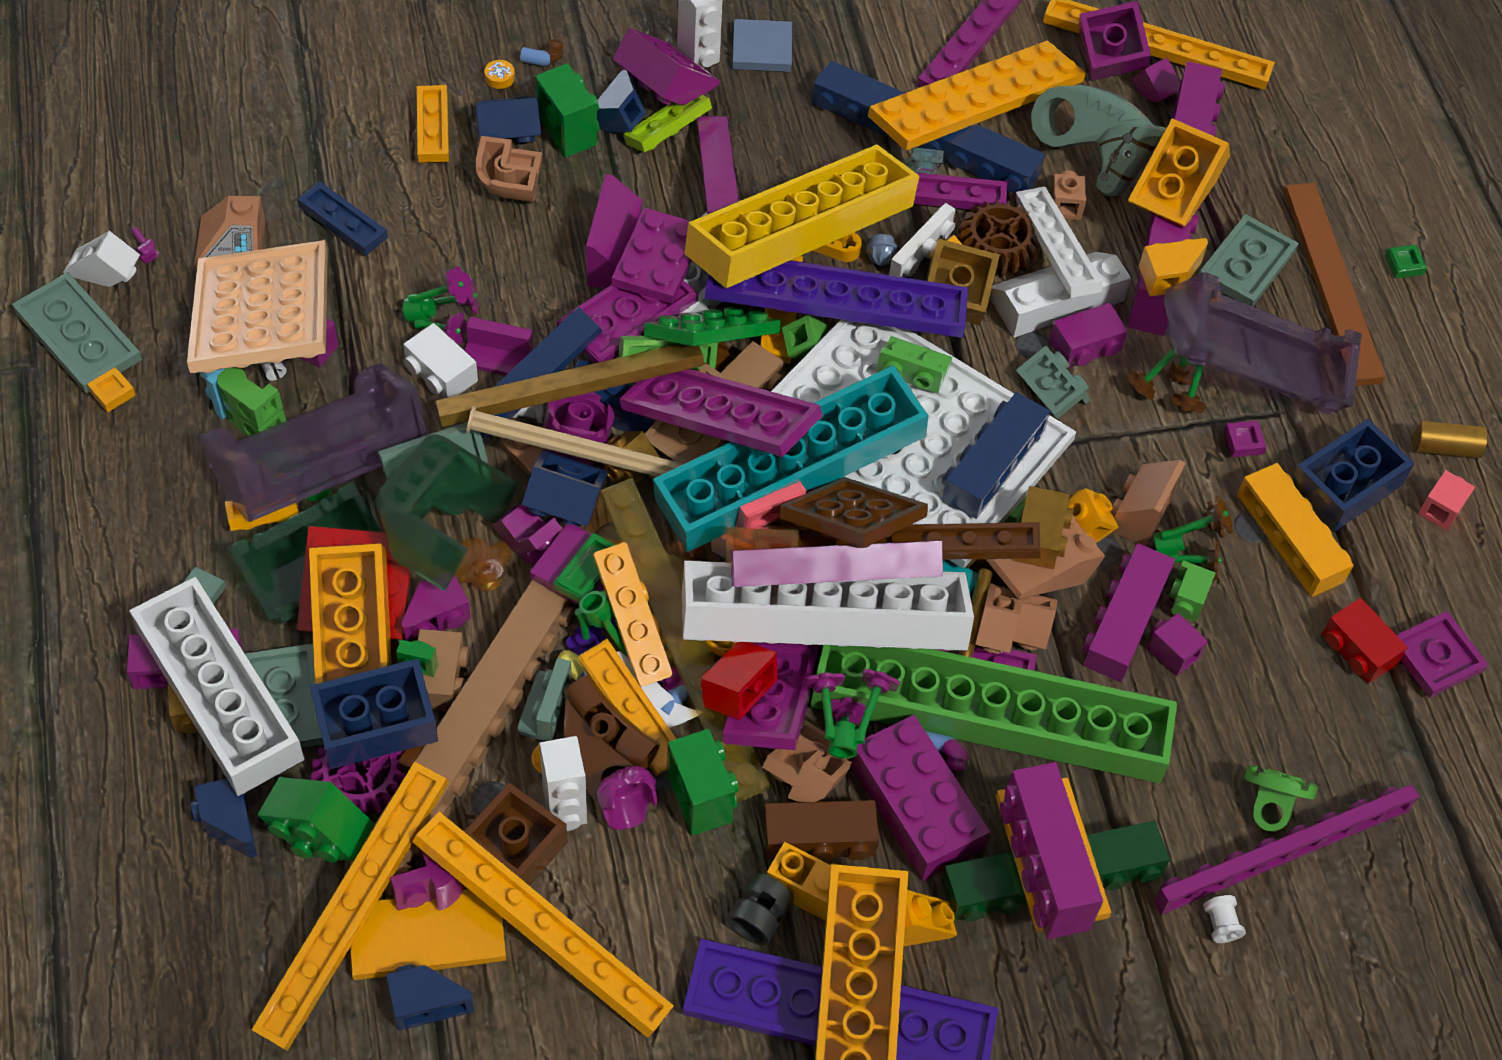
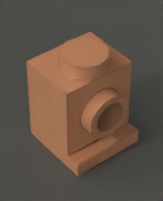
(1069, 188)

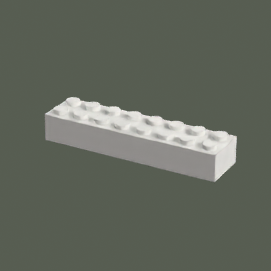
(846, 613)

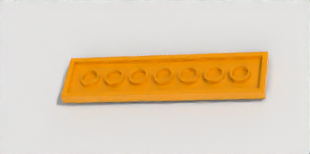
(974, 95)

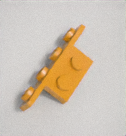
(632, 614)

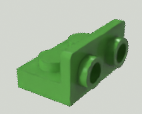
(915, 363)

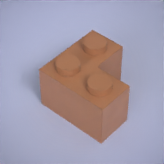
(1016, 620)

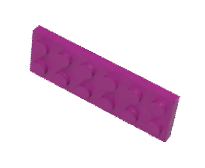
(724, 409)

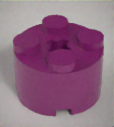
(580, 417)

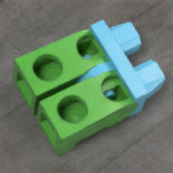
(243, 401)

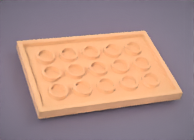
(259, 307)

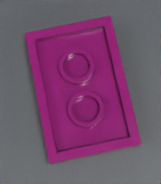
(654, 257)

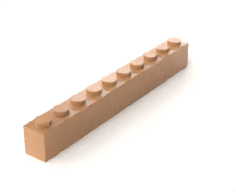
(489, 695)

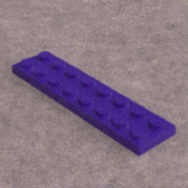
(852, 297)
(784, 997)

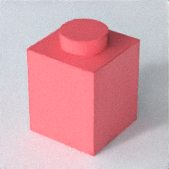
(1446, 500)

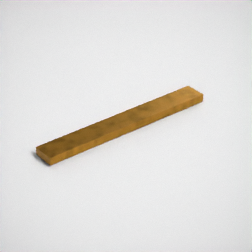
(570, 382)

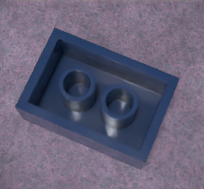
(1351, 474)
(374, 713)

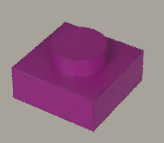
(1245, 439)

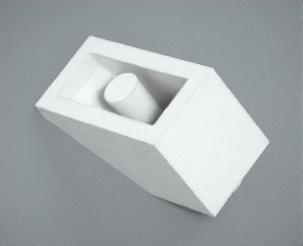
(103, 261)

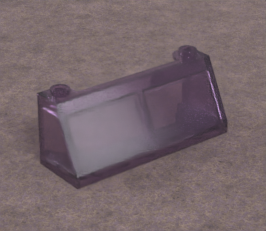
(1262, 346)
(317, 447)

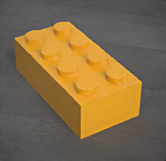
(349, 610)

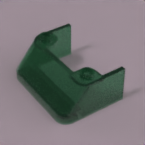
(442, 477)

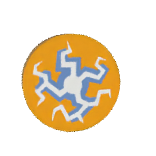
(499, 74)

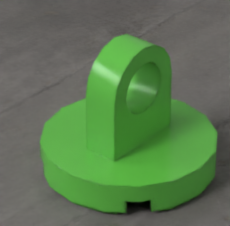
(1278, 789)

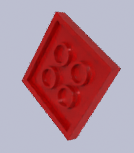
(397, 575)

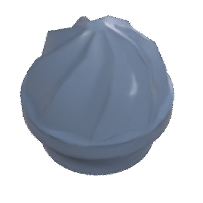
(881, 249)

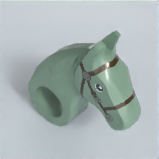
(1103, 117)

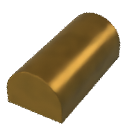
(1450, 439)

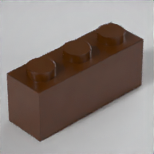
(822, 828)

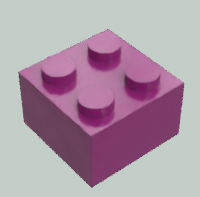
(1114, 40)

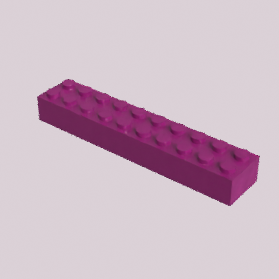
(1197, 108)

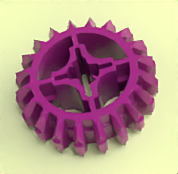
(349, 780)

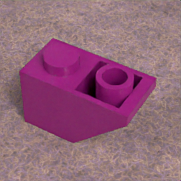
(435, 609)

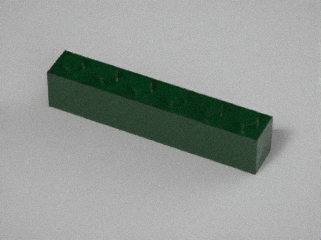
(995, 884)

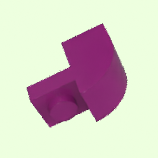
(526, 532)
(424, 885)

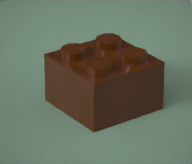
(519, 833)

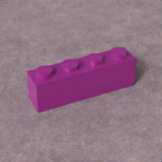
(1128, 612)

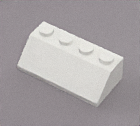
(1041, 298)

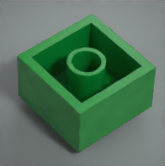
(567, 109)
(701, 781)
(315, 819)

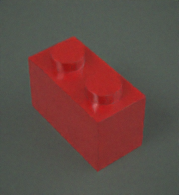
(1364, 641)
(739, 679)

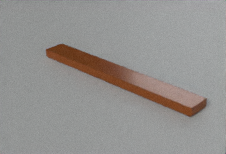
(1331, 276)

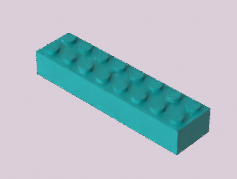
(854, 431)

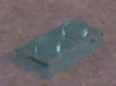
(925, 160)

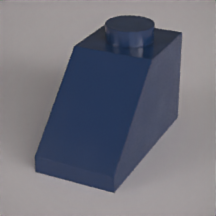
(224, 815)
(425, 996)

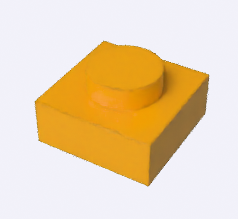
(111, 389)

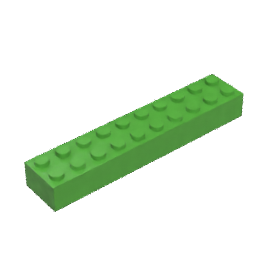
(1011, 708)

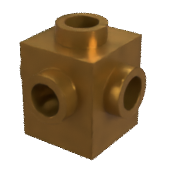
(632, 441)

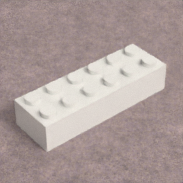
(217, 686)

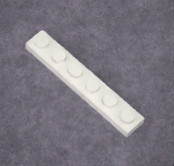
(1059, 243)

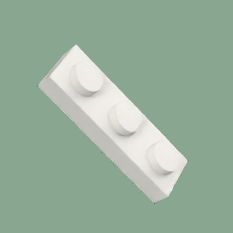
(923, 242)

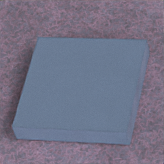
(762, 45)

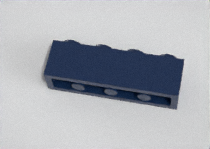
(994, 455)

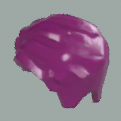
(626, 797)

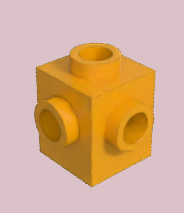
(1093, 513)

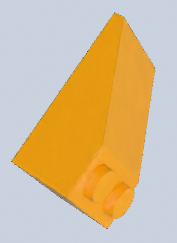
(1180, 173)

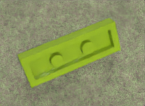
(666, 123)

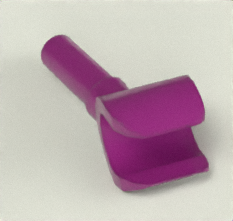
(146, 247)

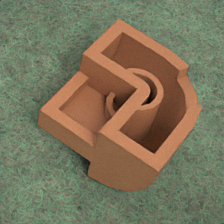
(508, 170)
(808, 767)

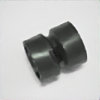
(757, 913)

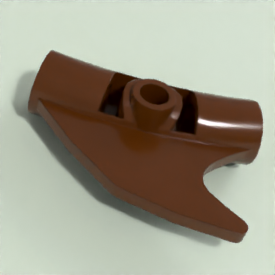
(623, 743)

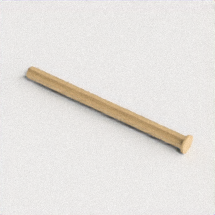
(569, 444)

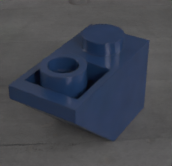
(620, 105)

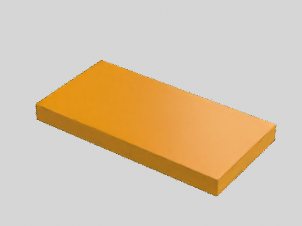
(422, 935)

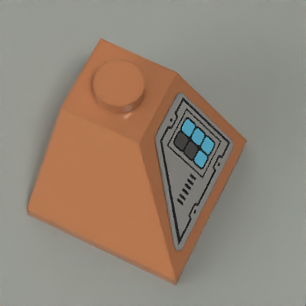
(231, 227)

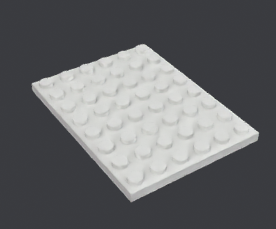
(954, 421)

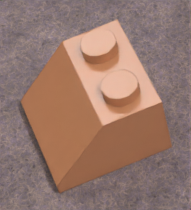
(1146, 500)

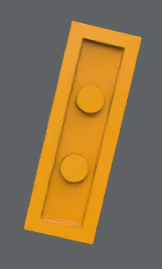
(432, 124)

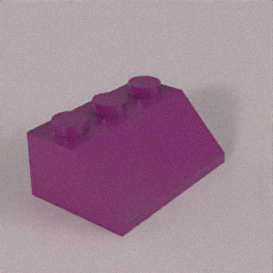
(663, 68)
(610, 230)

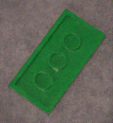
(712, 326)

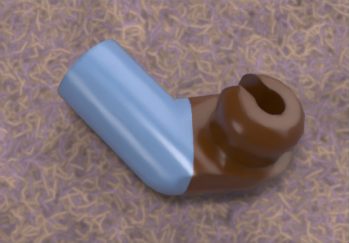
(544, 57)

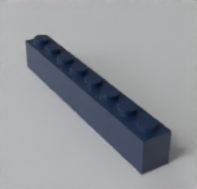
(968, 149)

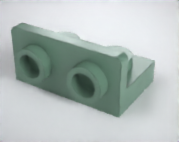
(1052, 382)
(546, 701)

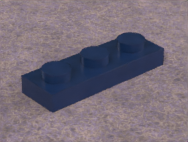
(343, 218)

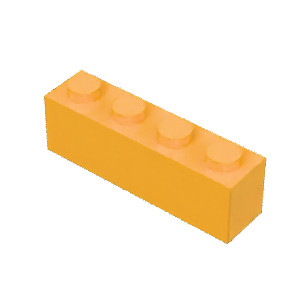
(1295, 529)

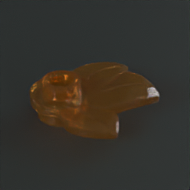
(483, 564)

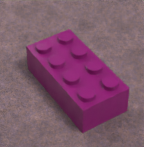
(919, 798)
(1051, 851)

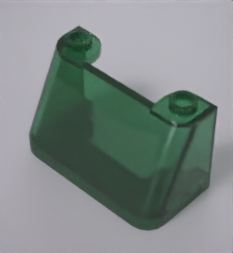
(274, 560)

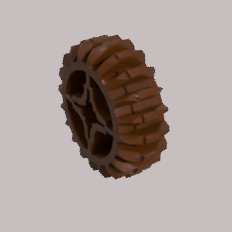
(1000, 228)

